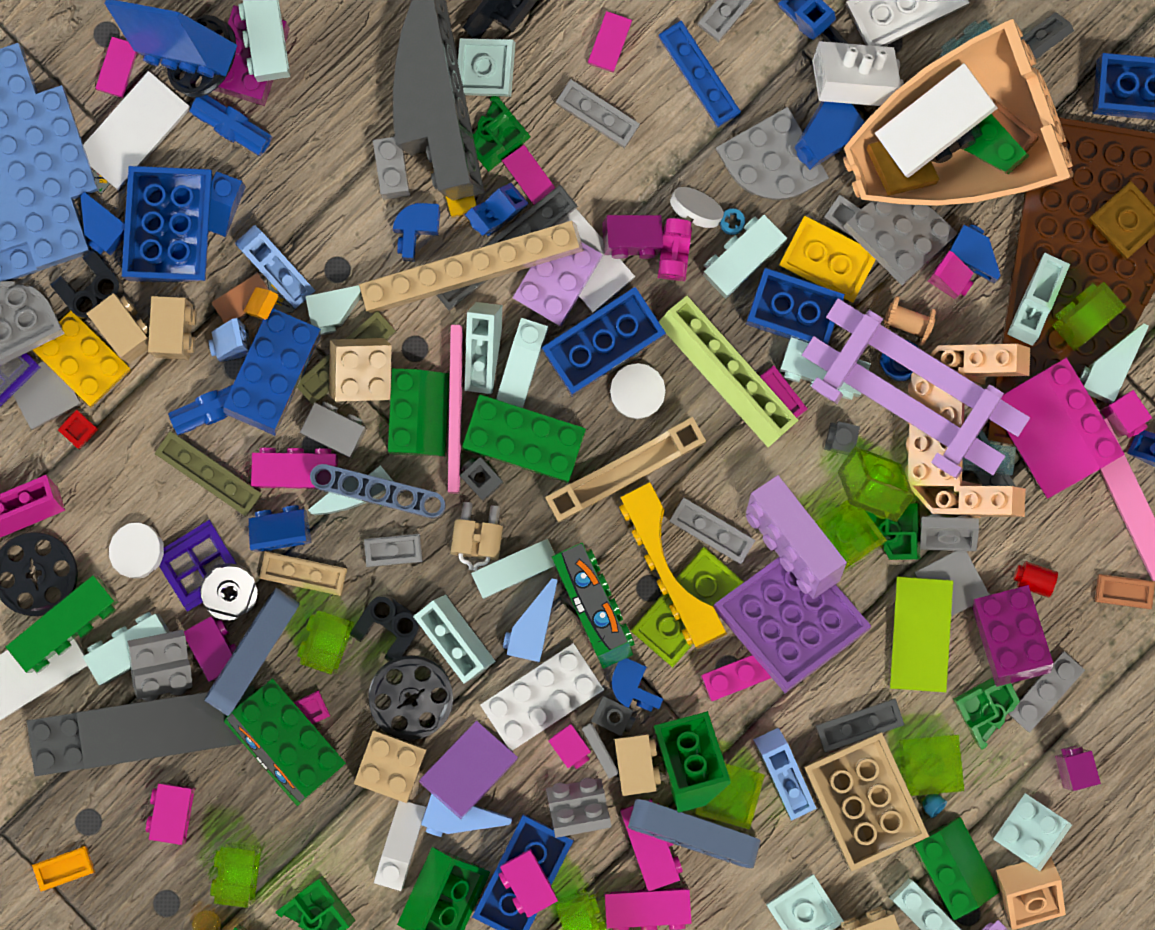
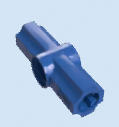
(231, 124)
(205, 410)

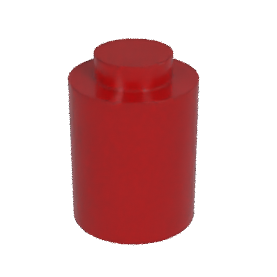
(1039, 578)

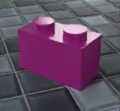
(632, 236)
(210, 646)
(1077, 768)

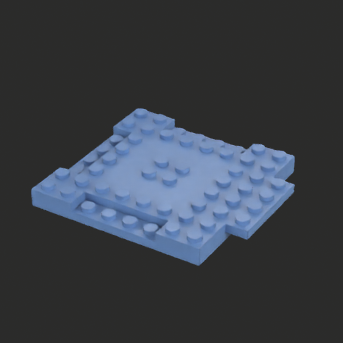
(39, 173)

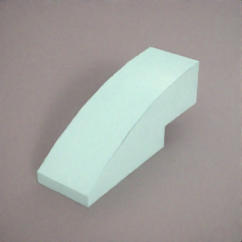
(1038, 299)
(335, 503)
(514, 568)

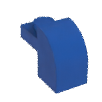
(810, 15)
(496, 210)
(414, 221)
(626, 682)

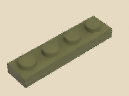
(316, 382)
(208, 473)

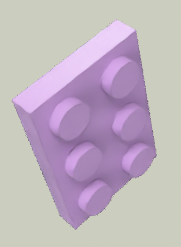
(557, 284)

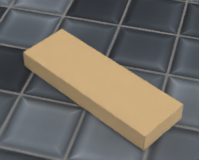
(303, 573)

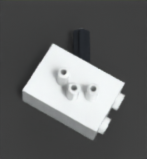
(854, 71)

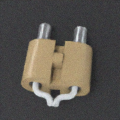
(477, 539)

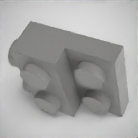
(949, 533)
(159, 665)
(578, 807)

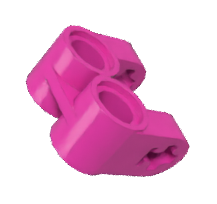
(675, 249)

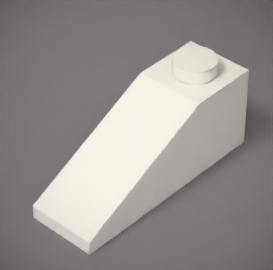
(400, 845)

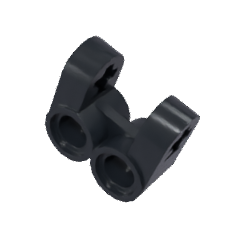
(93, 291)
(391, 622)

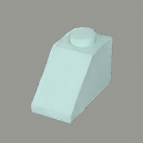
(332, 308)

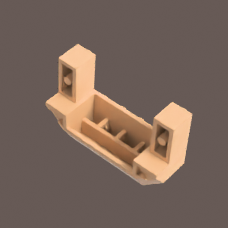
(930, 484)

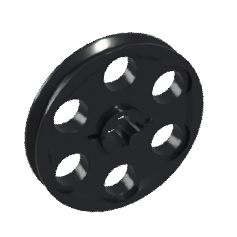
(187, 84)
(46, 564)
(411, 684)

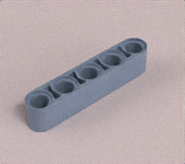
(366, 482)
(251, 652)
(694, 833)

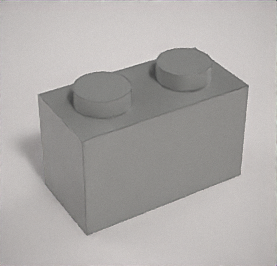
(391, 169)
(333, 429)

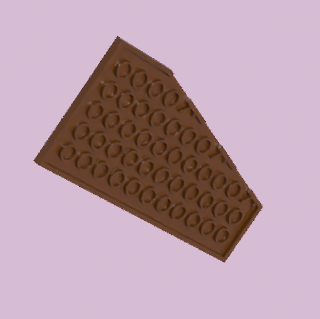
(1059, 224)

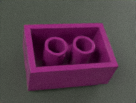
(239, 81)
(1012, 636)

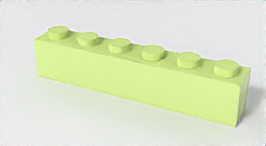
(727, 371)

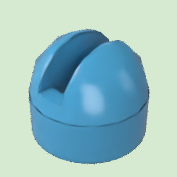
(933, 804)

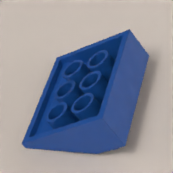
(172, 39)
(166, 224)

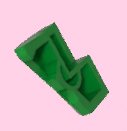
(498, 134)
(901, 536)
(986, 708)
(317, 908)

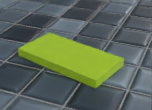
(704, 579)
(921, 634)

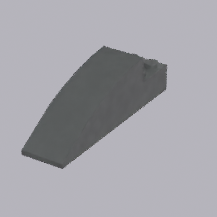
(431, 101)
(128, 733)

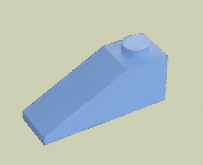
(274, 266)
(230, 341)
(530, 630)
(785, 773)
(442, 820)

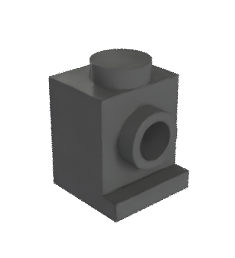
(841, 437)
(491, 482)
(603, 712)

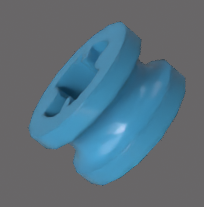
(739, 217)

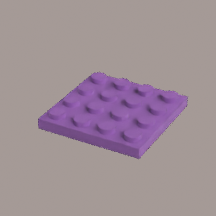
(788, 628)

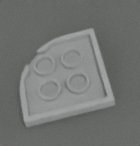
(766, 161)
(900, 236)
(24, 320)

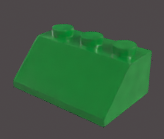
(418, 412)
(692, 760)
(956, 868)
(443, 893)

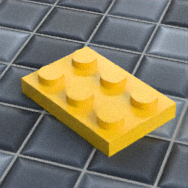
(828, 258)
(82, 360)

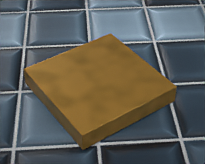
(892, 176)
(1126, 220)

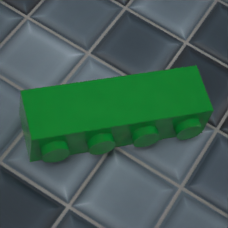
(62, 624)

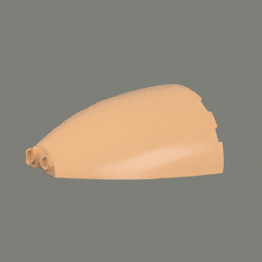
(1007, 74)

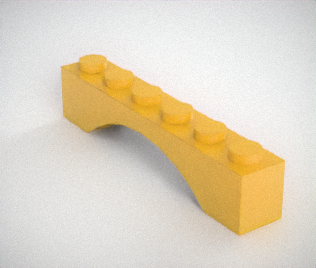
(647, 516)

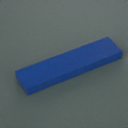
(699, 74)

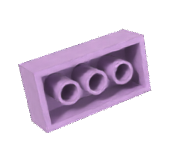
(795, 537)

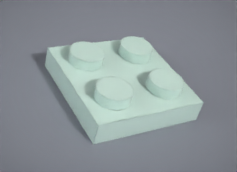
(486, 66)
(1032, 832)
(805, 908)

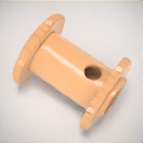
(909, 321)

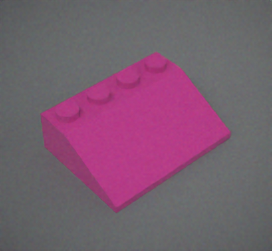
(1064, 432)

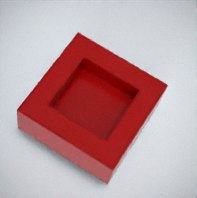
(78, 429)

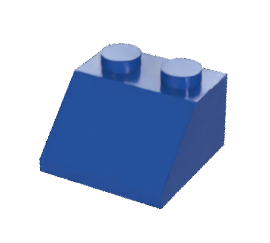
(279, 530)

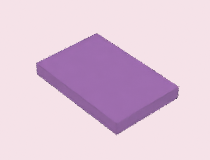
(468, 770)

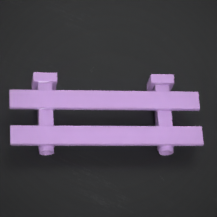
(961, 441)

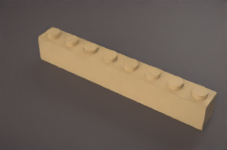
(471, 267)

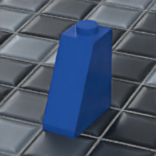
(827, 132)

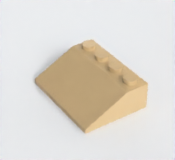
(865, 801)

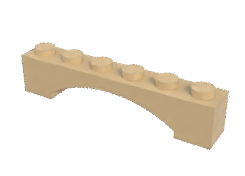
(625, 470)

